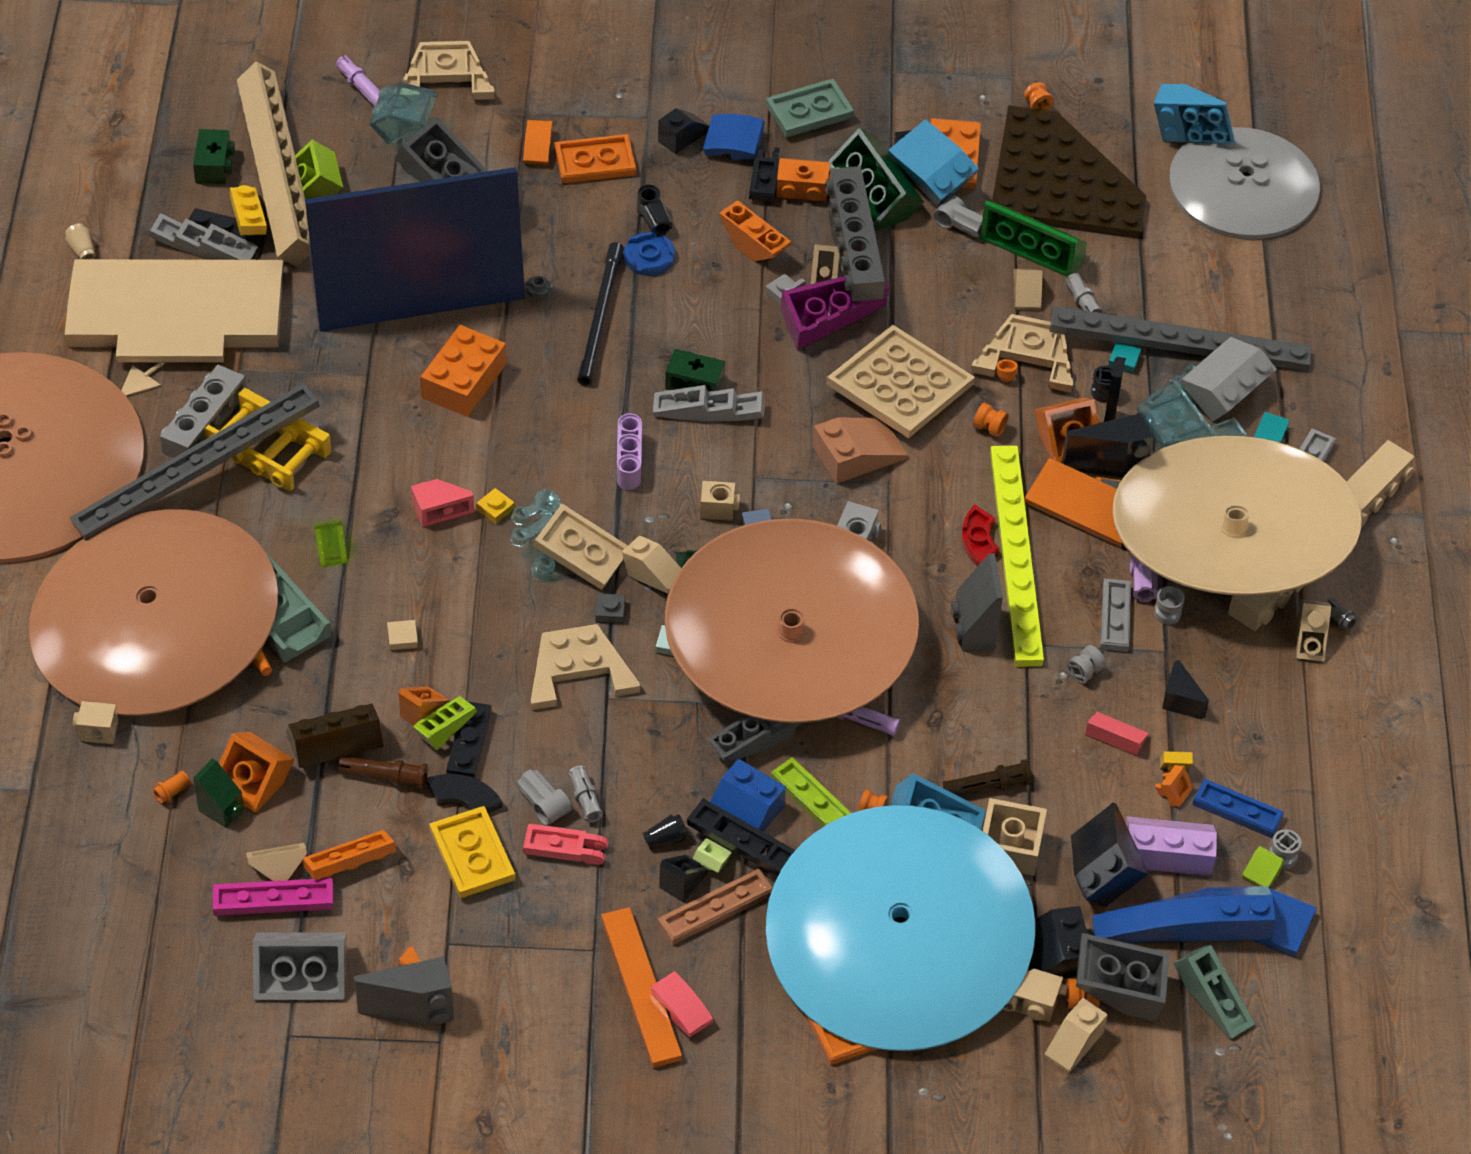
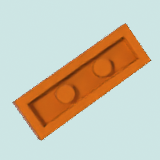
(349, 855)

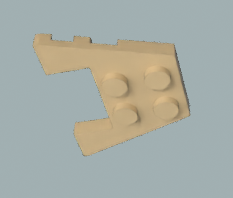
(449, 63)
(1029, 342)
(576, 655)

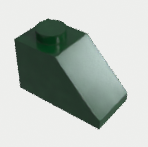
(218, 794)

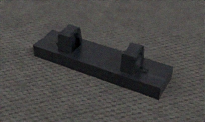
(739, 836)

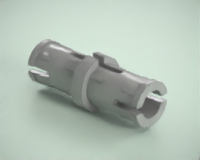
(1082, 295)
(585, 793)

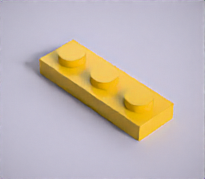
(248, 210)

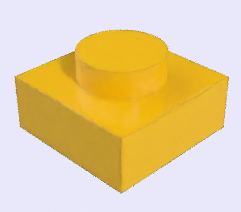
(495, 506)
(1170, 759)

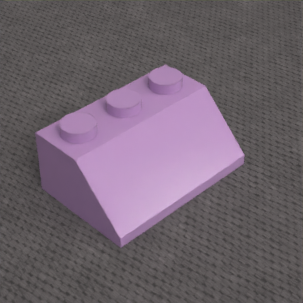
(1174, 845)

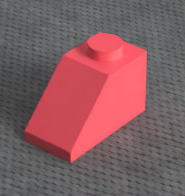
(440, 501)

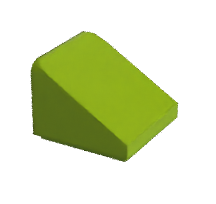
(1263, 867)

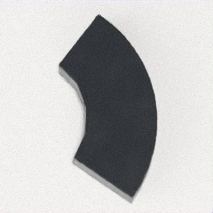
(463, 791)

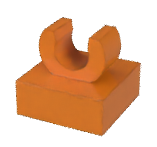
(1175, 786)

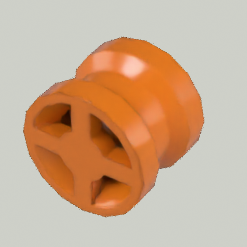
(1038, 96)
(870, 800)

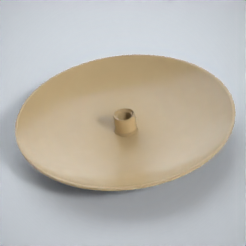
(1237, 515)

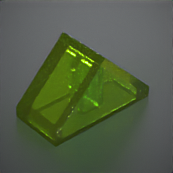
(330, 541)

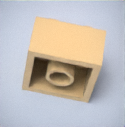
(1017, 830)

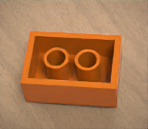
(463, 370)

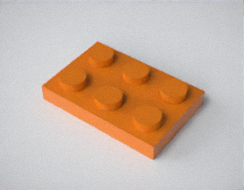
(965, 135)

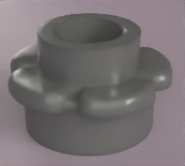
(538, 287)

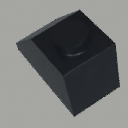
(680, 129)

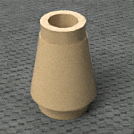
(80, 241)

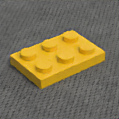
(472, 852)

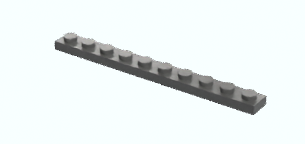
(1170, 336)
(195, 461)

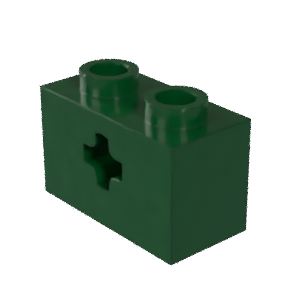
(213, 156)
(694, 370)

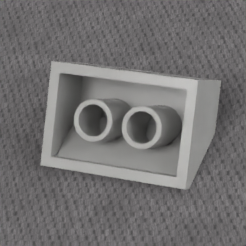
(1227, 376)
(299, 966)

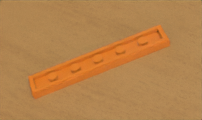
(637, 980)

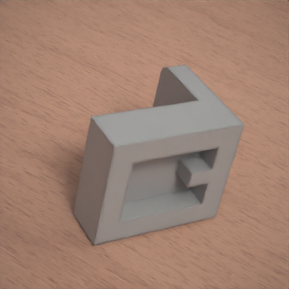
(781, 284)

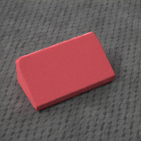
(1116, 733)

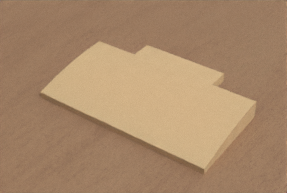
(174, 307)

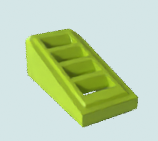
(439, 727)

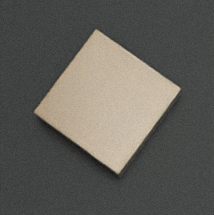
(402, 635)

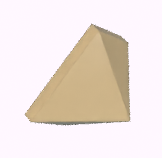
(277, 862)

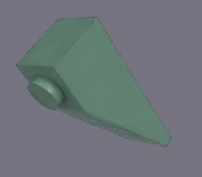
(1214, 990)

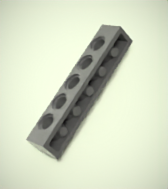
(856, 234)

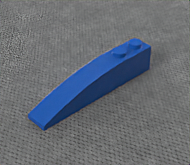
(1193, 916)

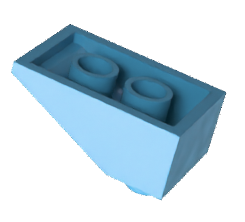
(933, 162)
(922, 793)

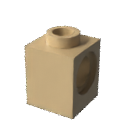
(718, 500)
(96, 722)

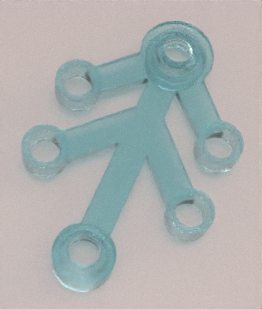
(546, 503)

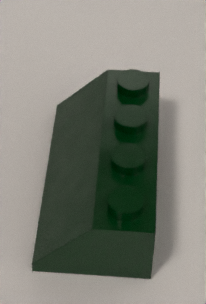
(886, 186)

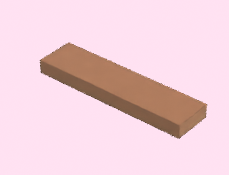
(715, 907)

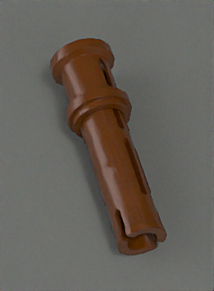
(396, 772)

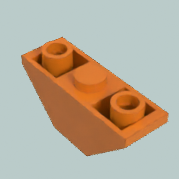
(751, 233)

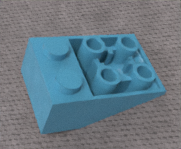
(1192, 115)

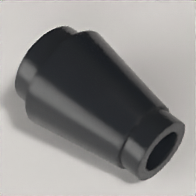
(666, 832)

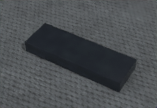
(1114, 390)

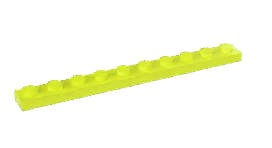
(1016, 557)

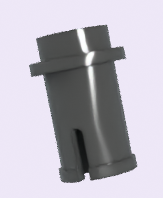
(1344, 618)

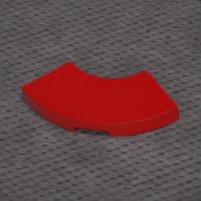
(977, 536)

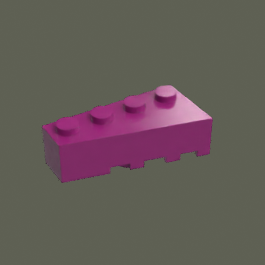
(823, 309)

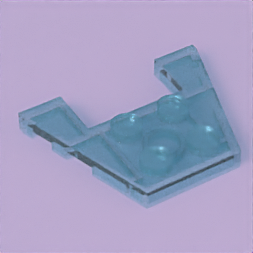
(1176, 419)

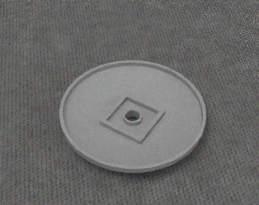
(1217, 196)

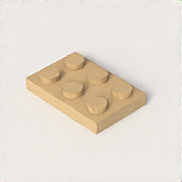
(581, 546)

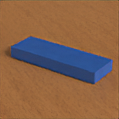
(1238, 808)

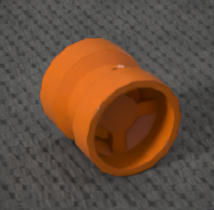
(990, 419)
(1075, 994)

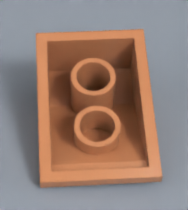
(856, 446)

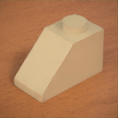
(825, 263)
(650, 564)
(1076, 1035)

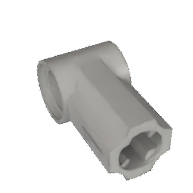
(954, 213)
(546, 801)

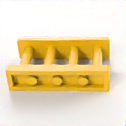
(303, 433)

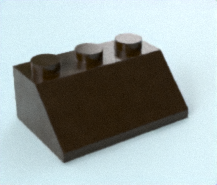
(335, 735)

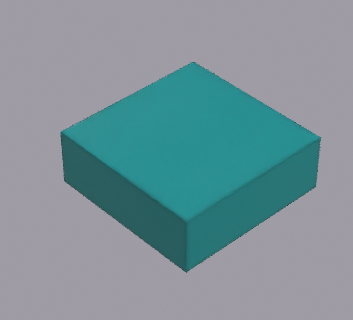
(1130, 353)

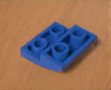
(734, 135)

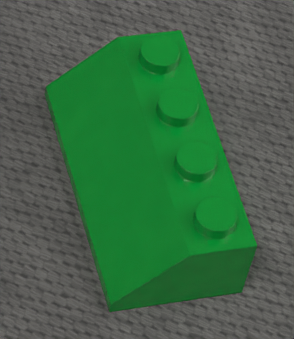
(1032, 239)

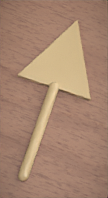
(139, 382)

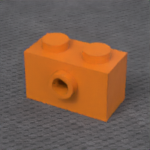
(802, 179)

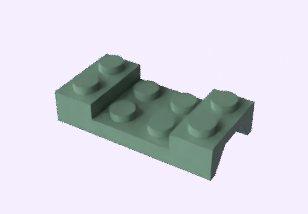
(297, 620)

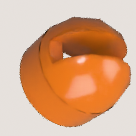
(1006, 370)

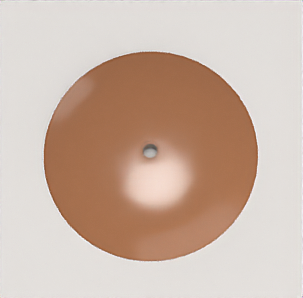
(154, 612)
(791, 620)

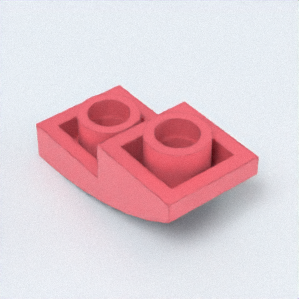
(684, 1005)

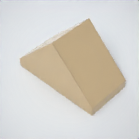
(1027, 289)

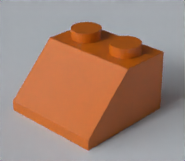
(1062, 417)
(255, 767)

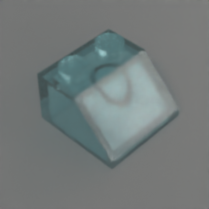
(401, 110)

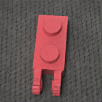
(564, 844)

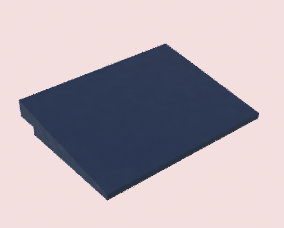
(415, 249)

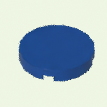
(649, 254)

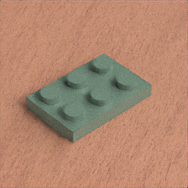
(809, 107)

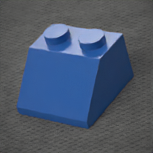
(750, 795)

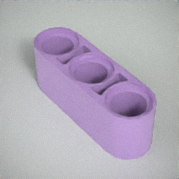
(629, 451)

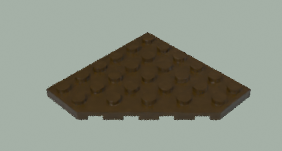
(1062, 178)

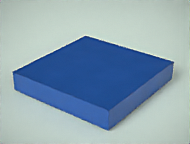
(1291, 923)

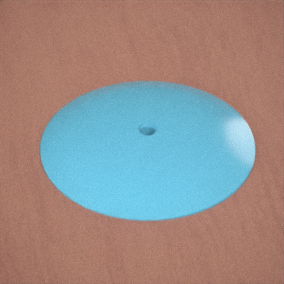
(892, 980)

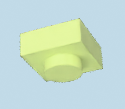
(712, 855)

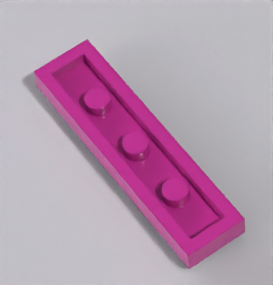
(272, 896)

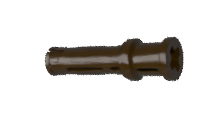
(1000, 777)

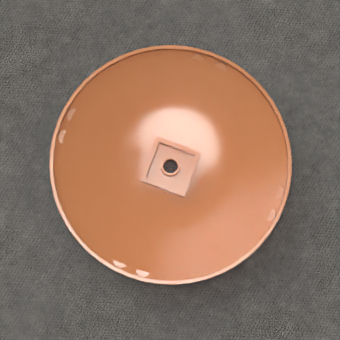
(67, 450)

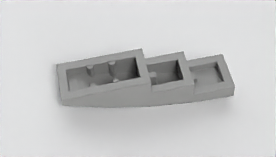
(203, 242)
(712, 406)

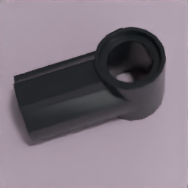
(652, 209)

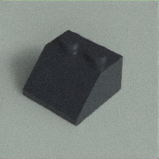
(1058, 941)

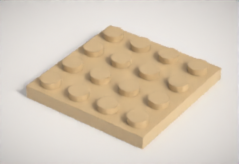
(900, 381)

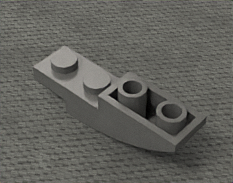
(750, 737)

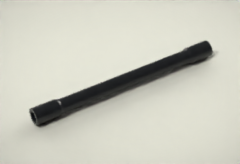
(588, 364)

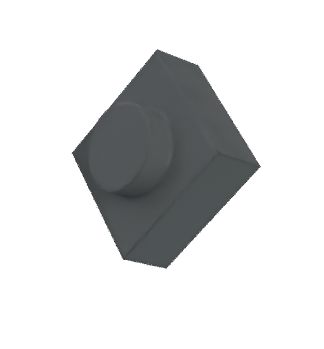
(610, 608)

